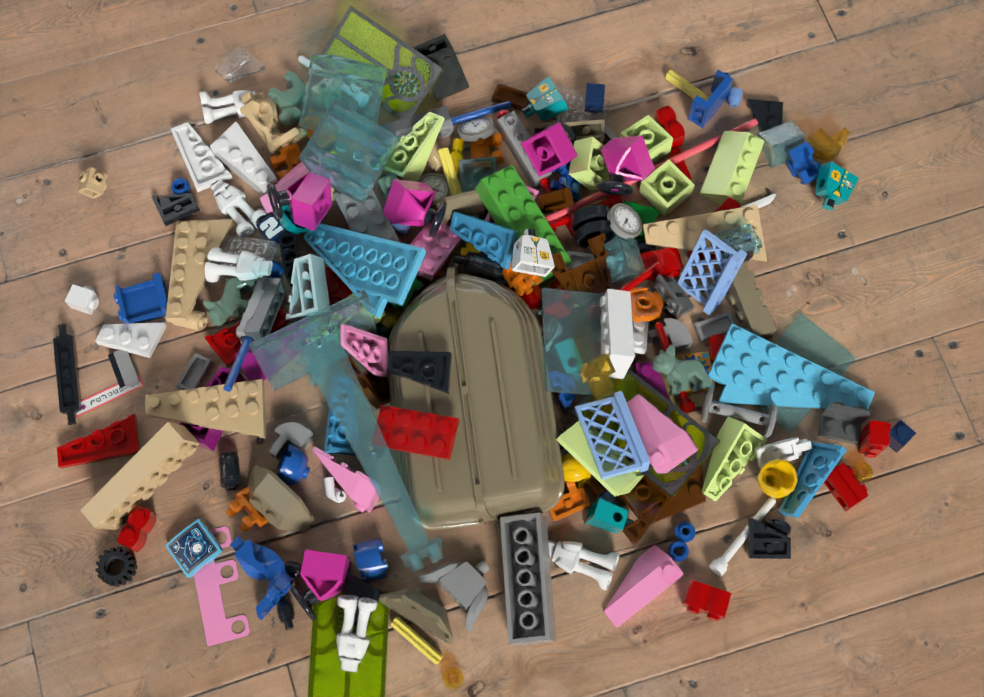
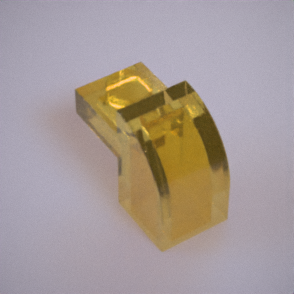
(826, 147)
(597, 374)

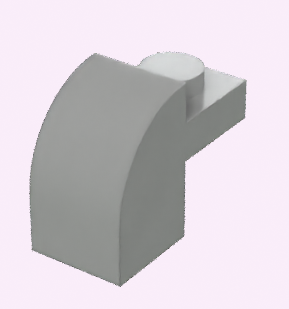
(676, 334)
(292, 434)

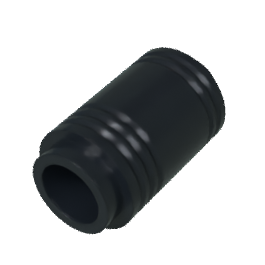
(484, 268)
(229, 471)

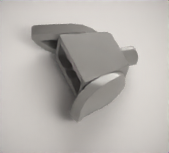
(463, 585)

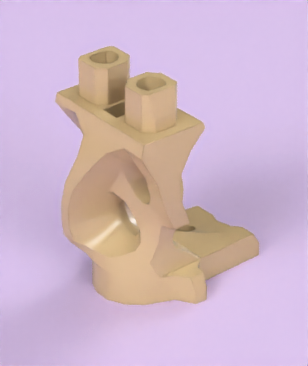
(266, 122)

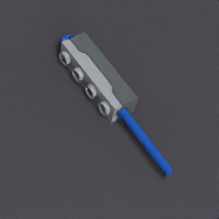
(405, 126)
(257, 320)

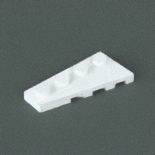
(199, 159)

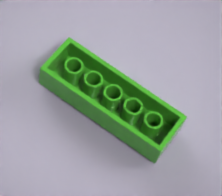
(515, 208)

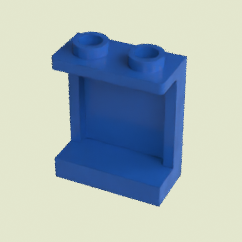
(703, 110)
(142, 301)

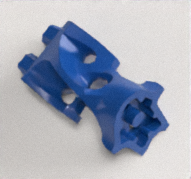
(265, 565)

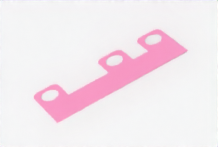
(207, 582)

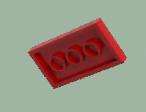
(418, 431)

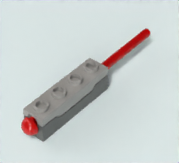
(513, 135)

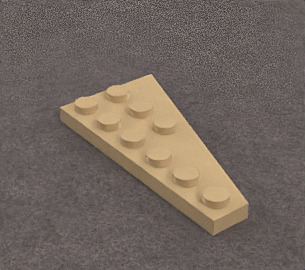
(686, 231)
(190, 254)
(214, 408)

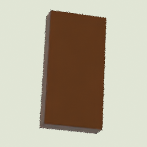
(516, 97)
(555, 200)

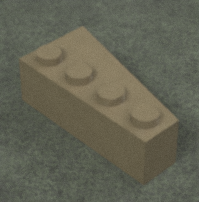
(748, 304)

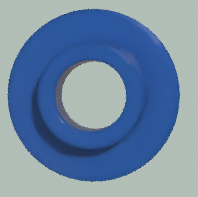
(177, 183)
(685, 538)
(681, 545)

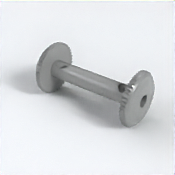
(739, 413)

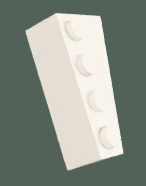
(243, 159)
(617, 330)

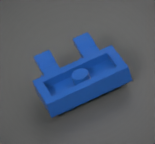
(567, 181)

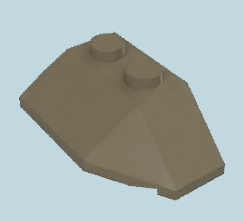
(581, 128)
(466, 203)
(278, 501)
(421, 611)

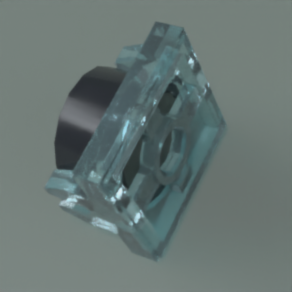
(740, 238)

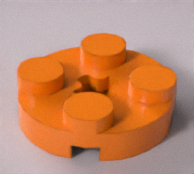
(652, 300)

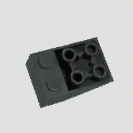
(443, 54)

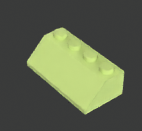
(732, 166)
(575, 443)

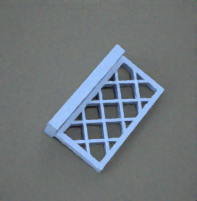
(722, 280)
(627, 427)

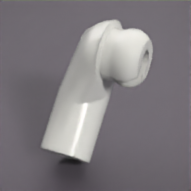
(332, 492)

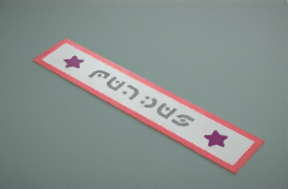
(106, 396)

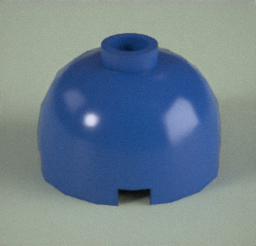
(293, 466)

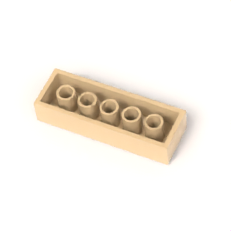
(140, 476)

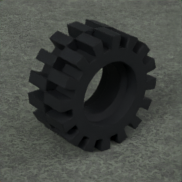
(105, 561)

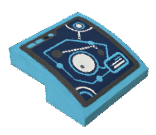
(194, 548)

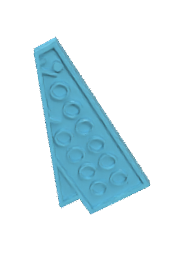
(368, 263)
(765, 374)

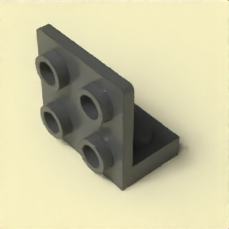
(674, 299)
(842, 422)

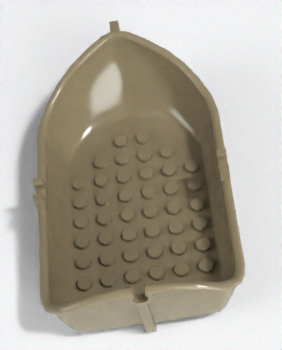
(507, 429)

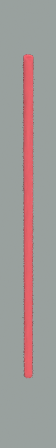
(675, 159)

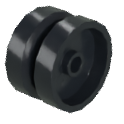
(590, 223)

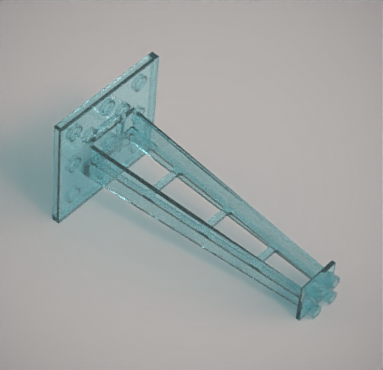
(316, 349)

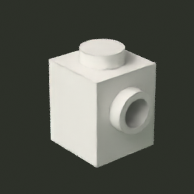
(82, 299)

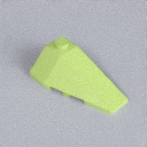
(414, 149)
(730, 456)

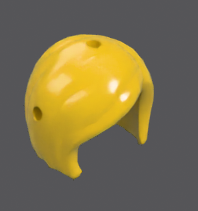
(574, 470)
(777, 478)

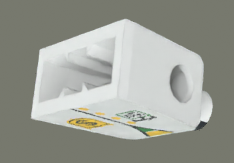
(532, 255)

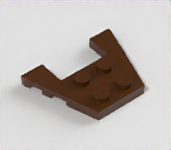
(588, 277)
(373, 386)
(687, 496)
(644, 500)

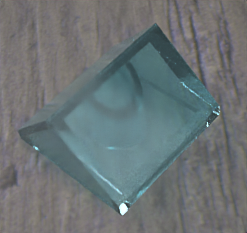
(780, 141)
(474, 170)
(623, 259)

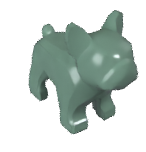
(289, 100)
(231, 301)
(678, 372)

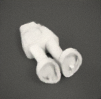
(209, 105)
(229, 199)
(248, 265)
(568, 556)
(353, 645)

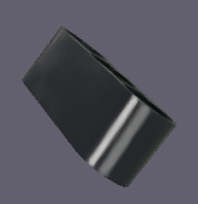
(288, 251)

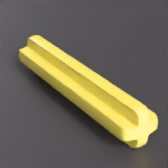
(684, 85)
(449, 171)
(415, 639)

